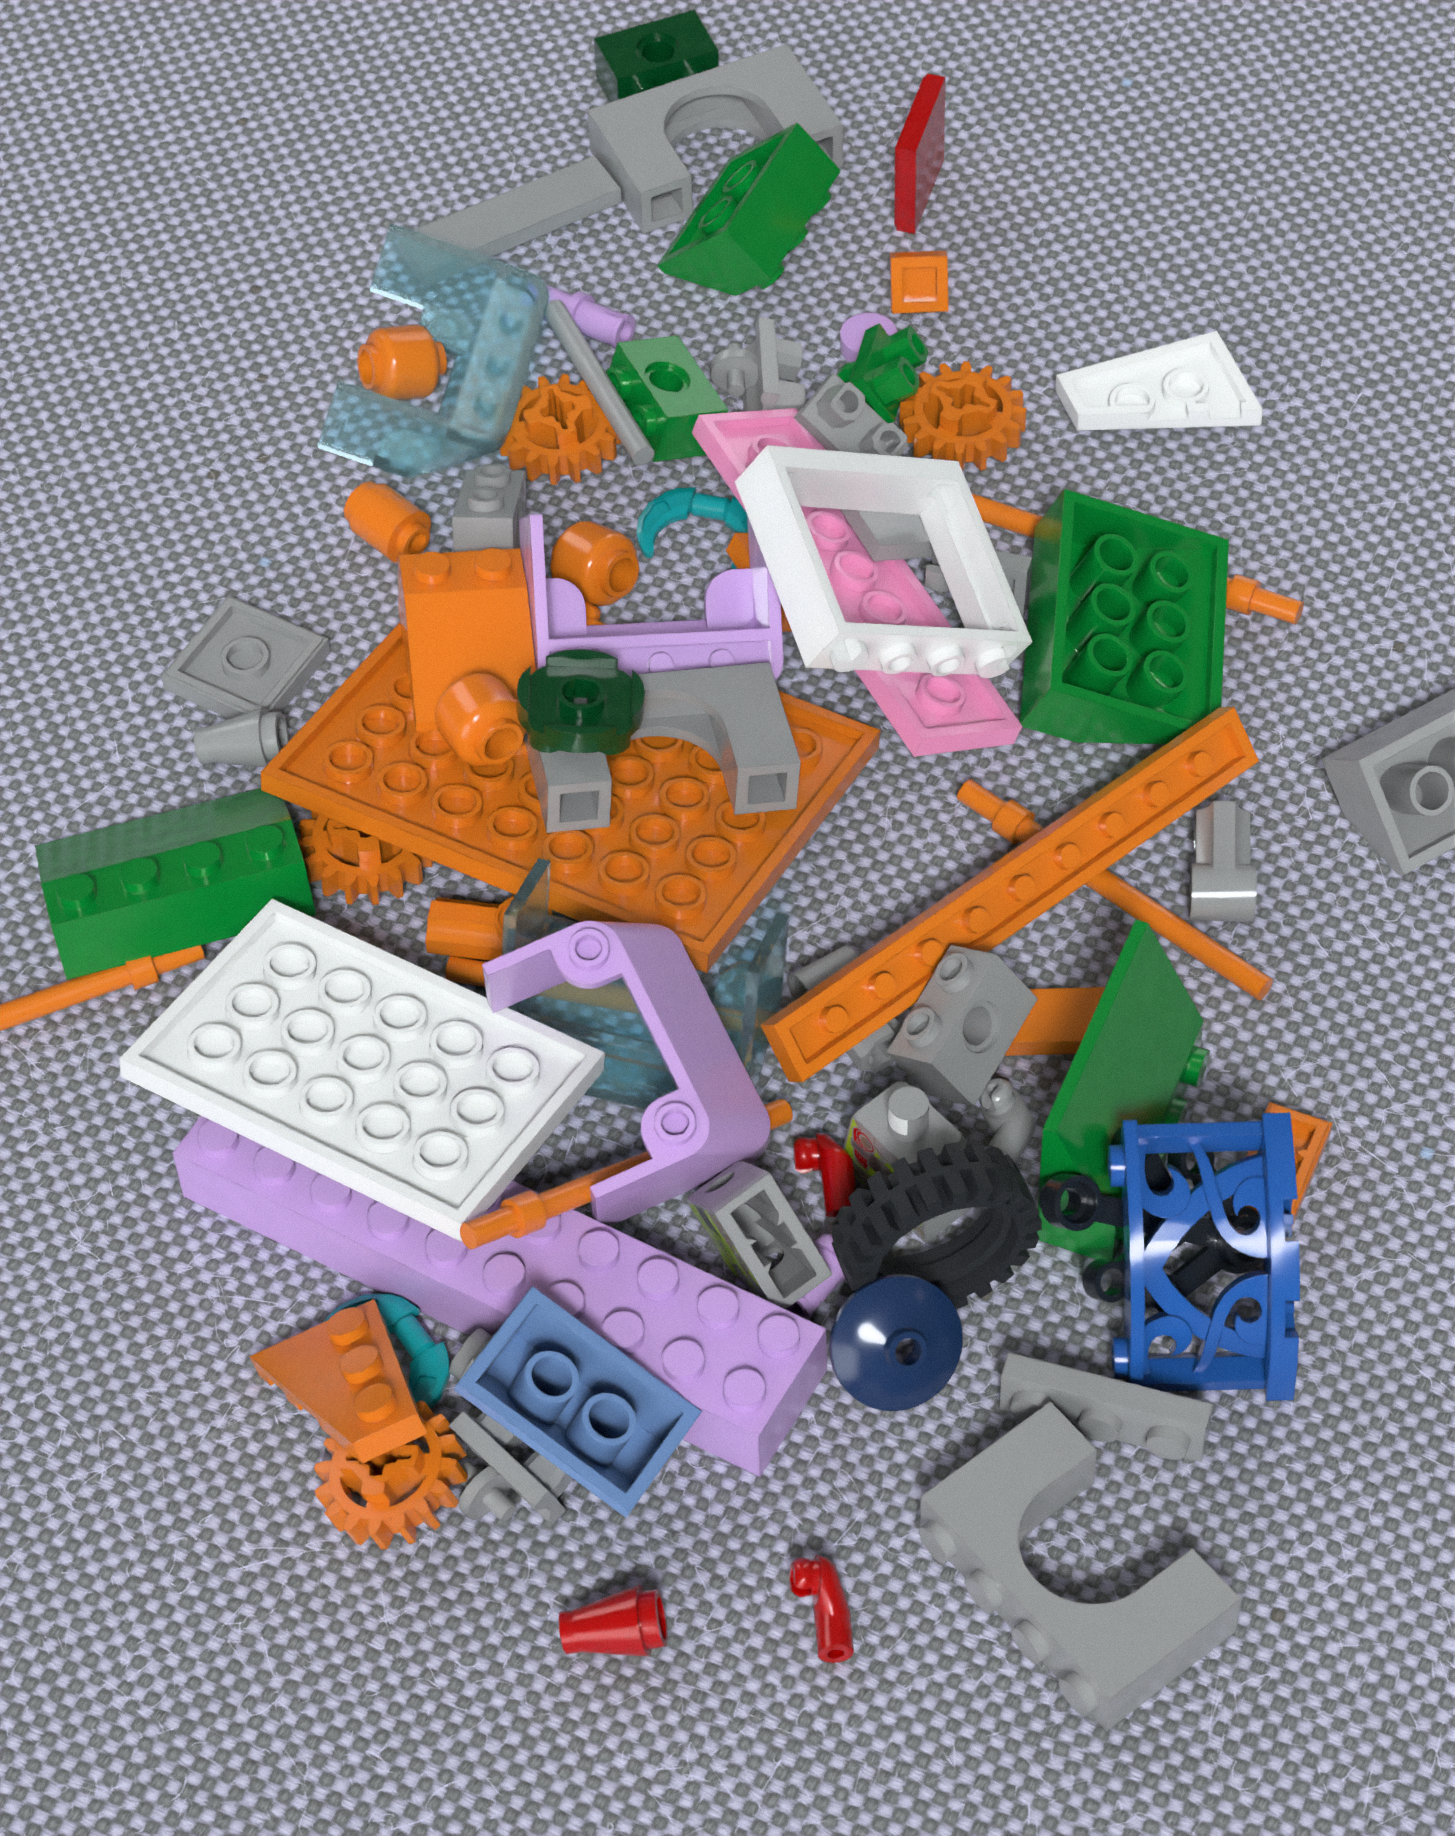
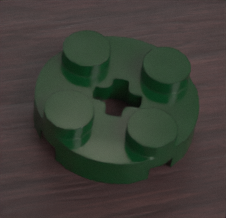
(601, 725)

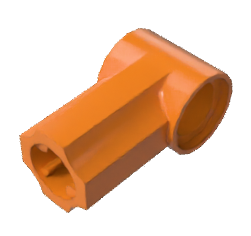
(466, 928)

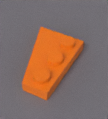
(348, 1381)

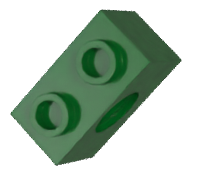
(664, 393)

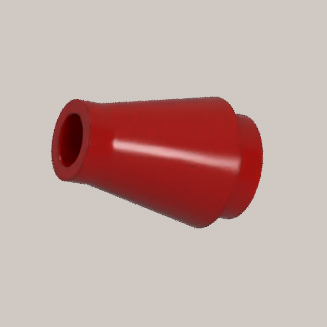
(616, 1625)

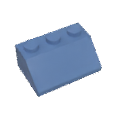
(578, 1401)

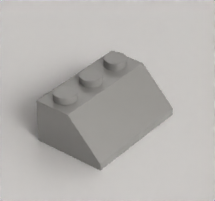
(1402, 785)

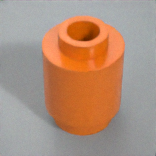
(387, 520)

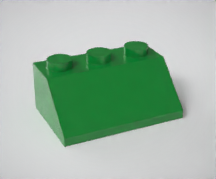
(753, 214)

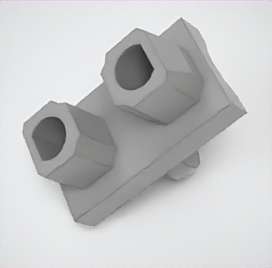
(757, 370)
(847, 423)
(485, 1491)

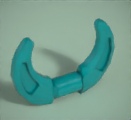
(678, 505)
(430, 1360)

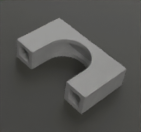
(754, 94)
(721, 709)
(1102, 1653)

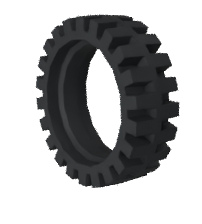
(928, 1190)

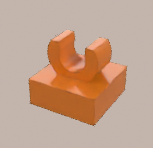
(919, 281)

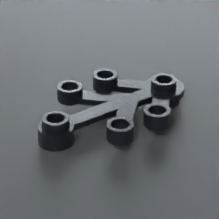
(1089, 1206)

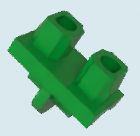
(886, 368)

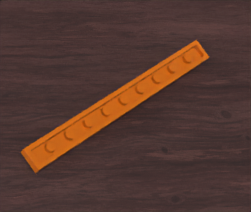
(1009, 893)

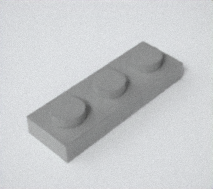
(1108, 1407)

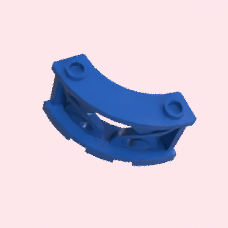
(1260, 1346)

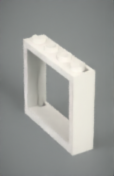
(934, 489)

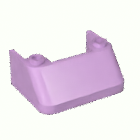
(738, 626)
(714, 1111)

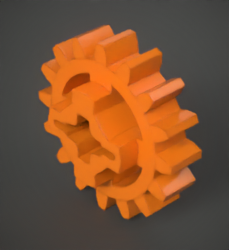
(964, 416)
(559, 432)
(356, 861)
(398, 1486)

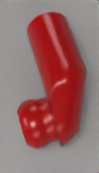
(830, 1606)

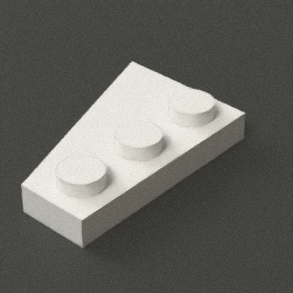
(1161, 387)

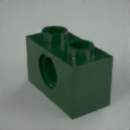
(653, 55)

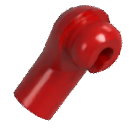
(834, 1168)

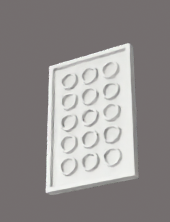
(363, 1067)

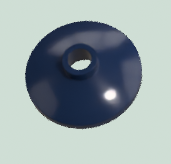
(872, 1327)

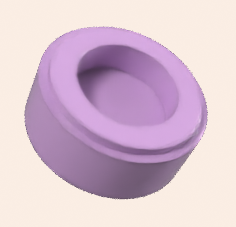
(854, 329)

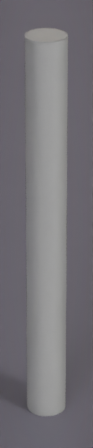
(599, 383)

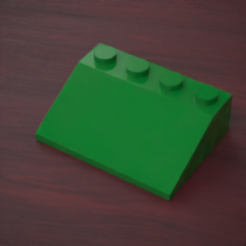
(1122, 624)
(170, 880)
(1128, 1067)

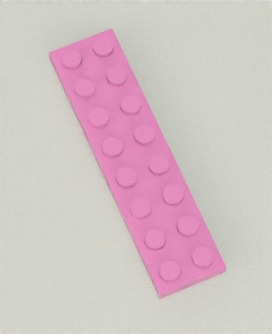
(924, 709)

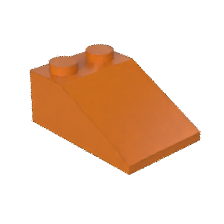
(462, 619)

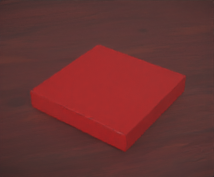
(919, 153)

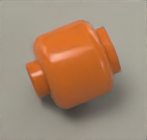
(401, 362)
(596, 562)
(480, 720)

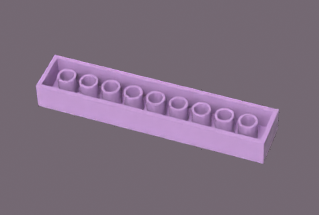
(697, 1334)

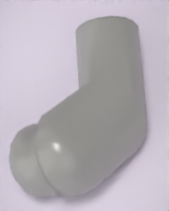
(1006, 1118)

